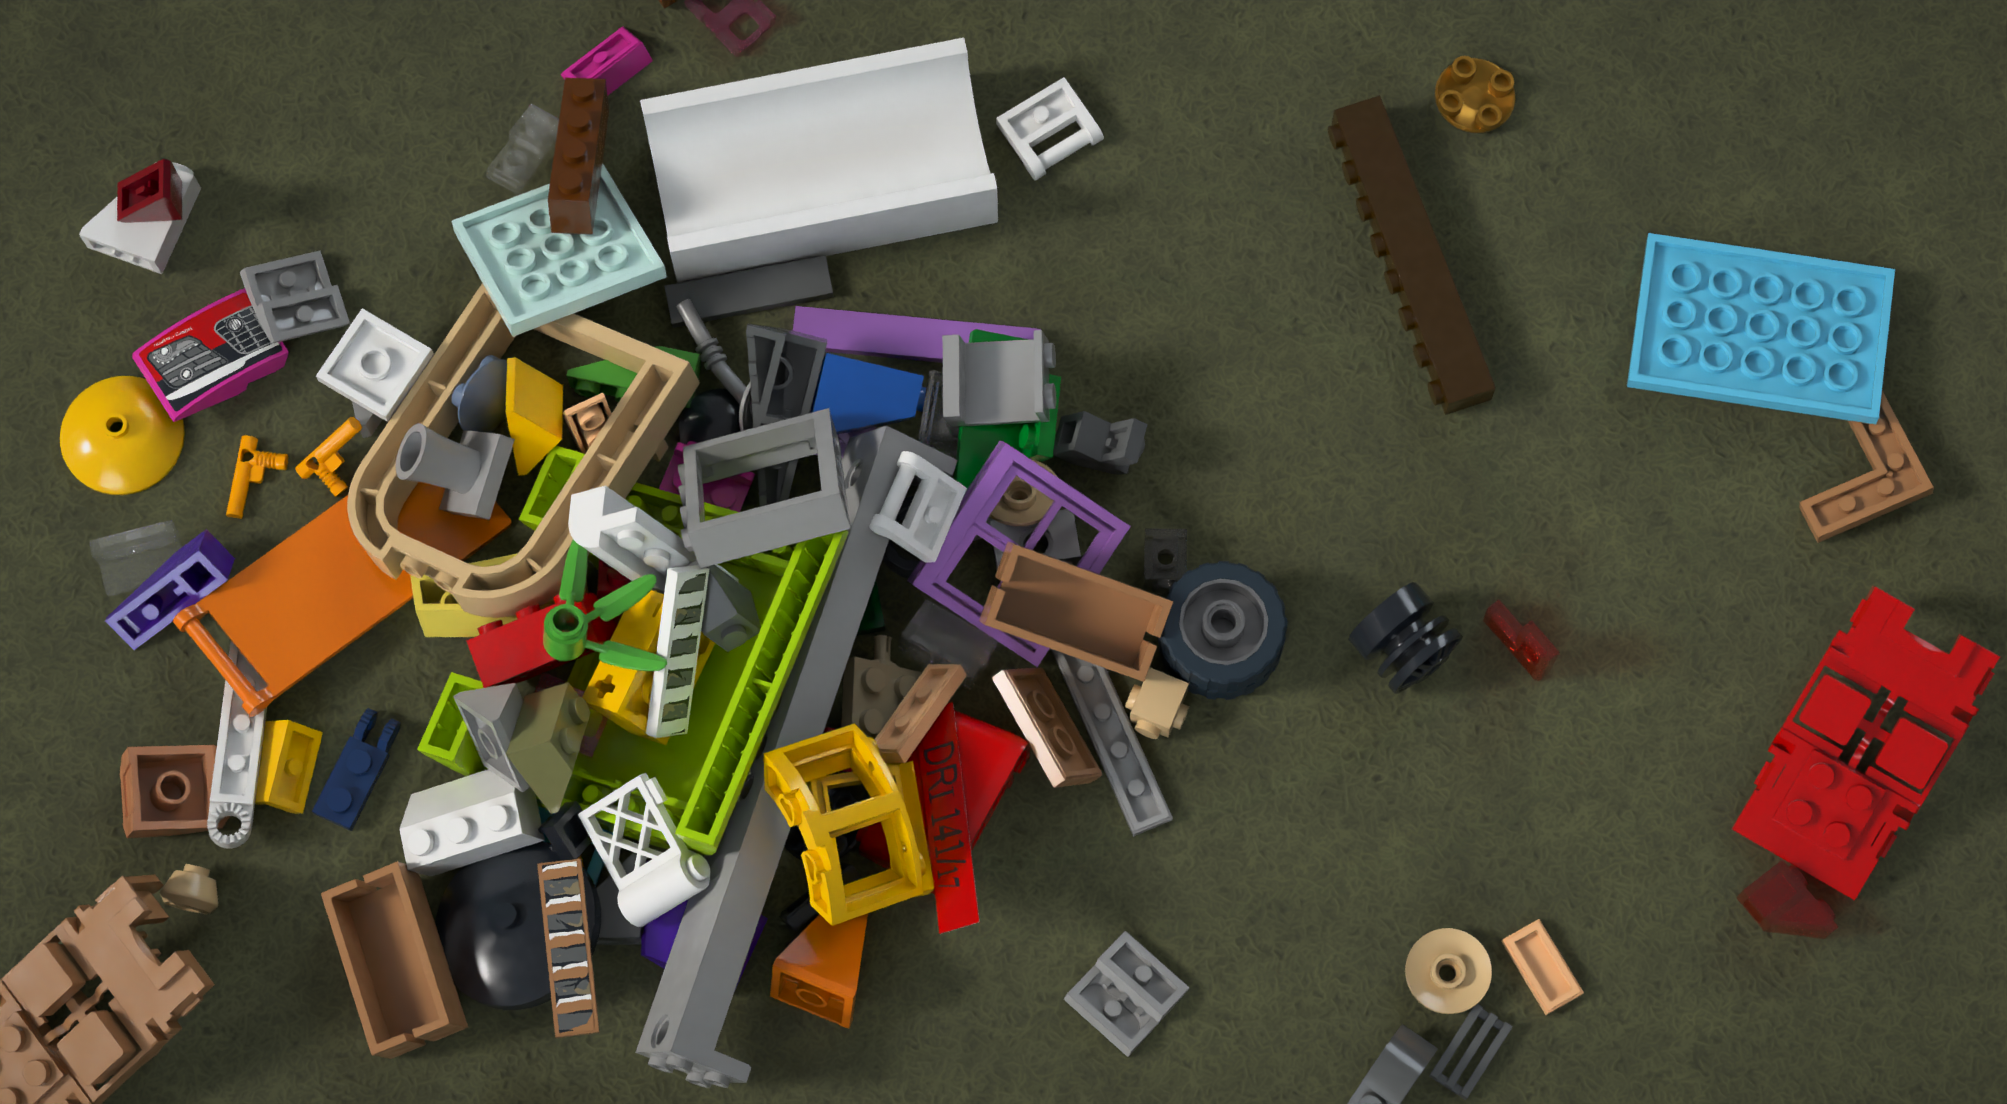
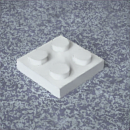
(374, 365)

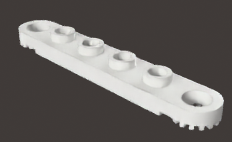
(236, 759)

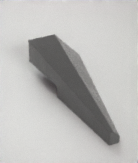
(783, 384)

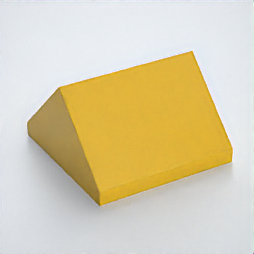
(532, 413)

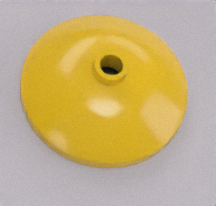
(123, 459)

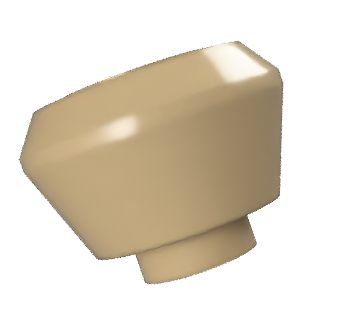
(191, 890)

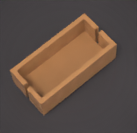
(1075, 611)
(394, 960)

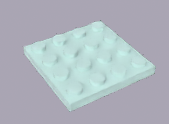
(552, 275)

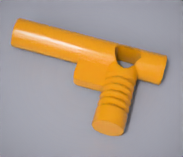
(329, 458)
(251, 472)

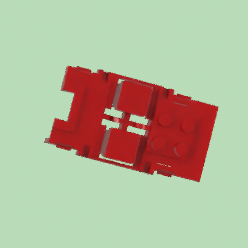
(1826, 810)

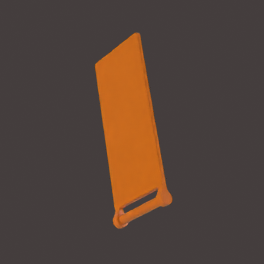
(321, 593)

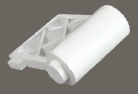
(666, 878)

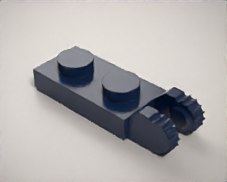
(355, 773)

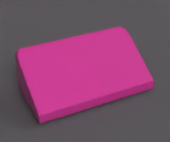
(613, 59)

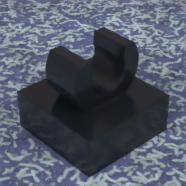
(566, 832)

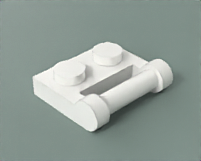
(1041, 118)
(929, 512)

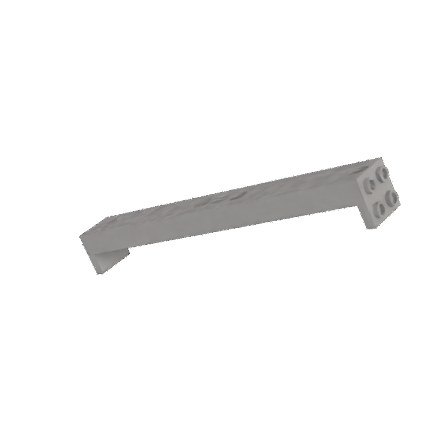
(724, 916)

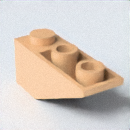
(587, 420)

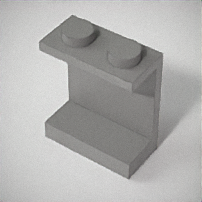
(997, 381)

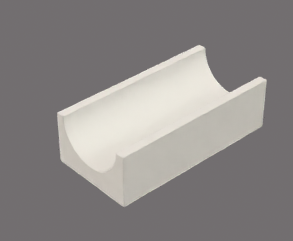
(820, 160)

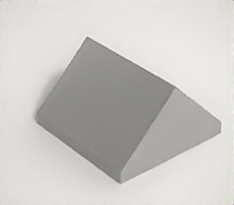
(491, 720)

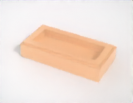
(1542, 967)

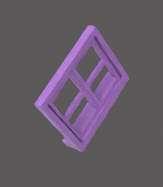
(970, 520)

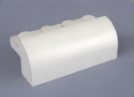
(626, 536)

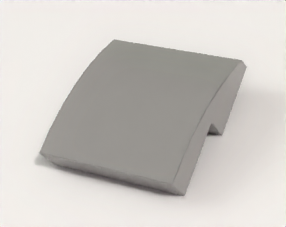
(294, 297)
(1126, 993)

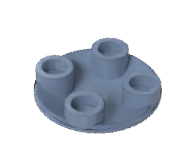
(483, 396)

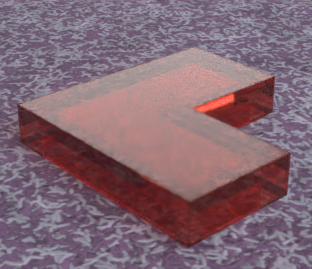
(1525, 643)

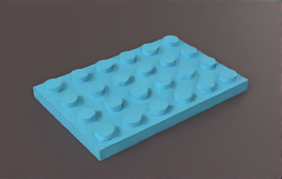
(1761, 328)

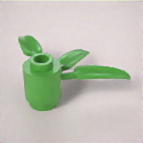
(568, 626)

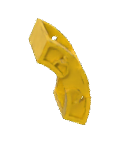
(785, 781)

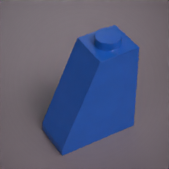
(866, 394)

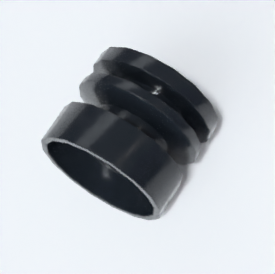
(1407, 640)

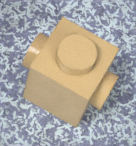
(1158, 704)

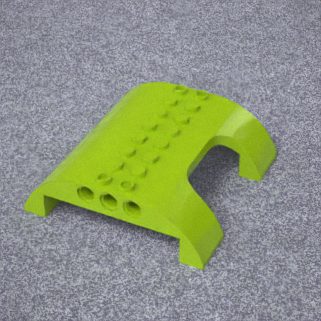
(729, 703)

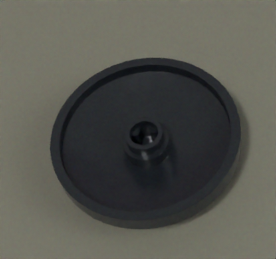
(496, 928)

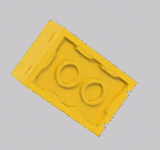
(626, 693)

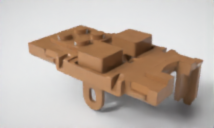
(103, 1043)

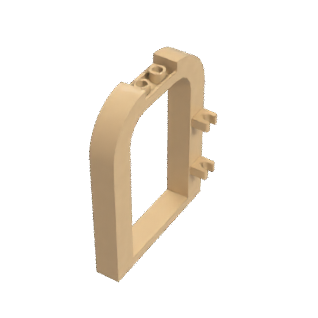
(614, 459)

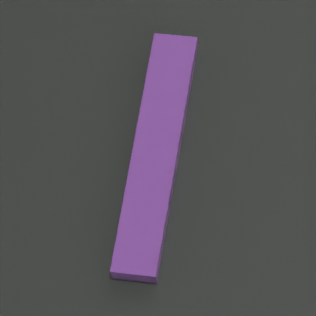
(890, 334)

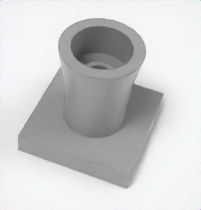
(466, 470)

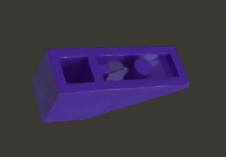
(176, 584)

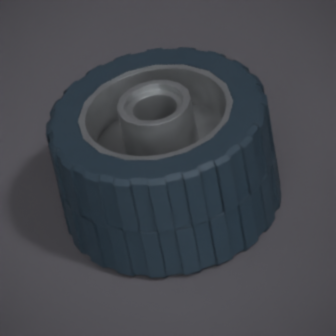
(1223, 630)

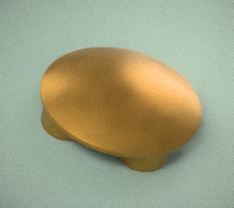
(1475, 95)

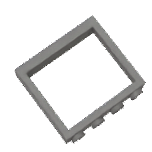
(771, 524)

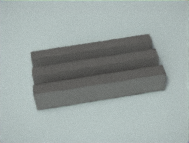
(1490, 1021)

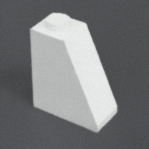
(141, 242)

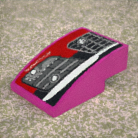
(209, 356)

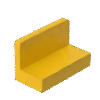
(287, 765)

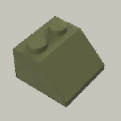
(549, 741)

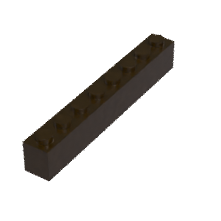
(1411, 255)

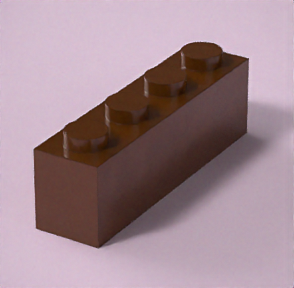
(578, 156)

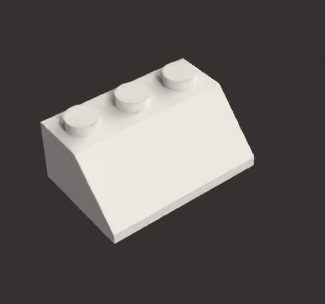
(467, 823)

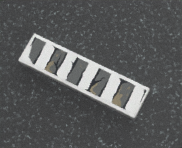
(679, 646)

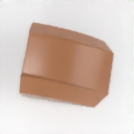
(167, 789)

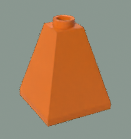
(822, 969)

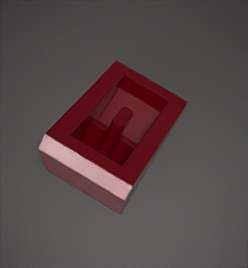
(150, 195)

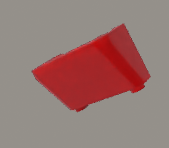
(987, 769)

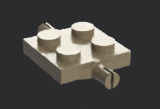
(874, 688)

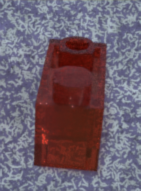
(1785, 905)

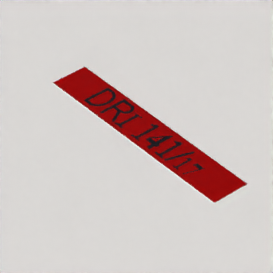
(947, 824)

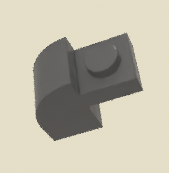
(1099, 444)
(1395, 1069)

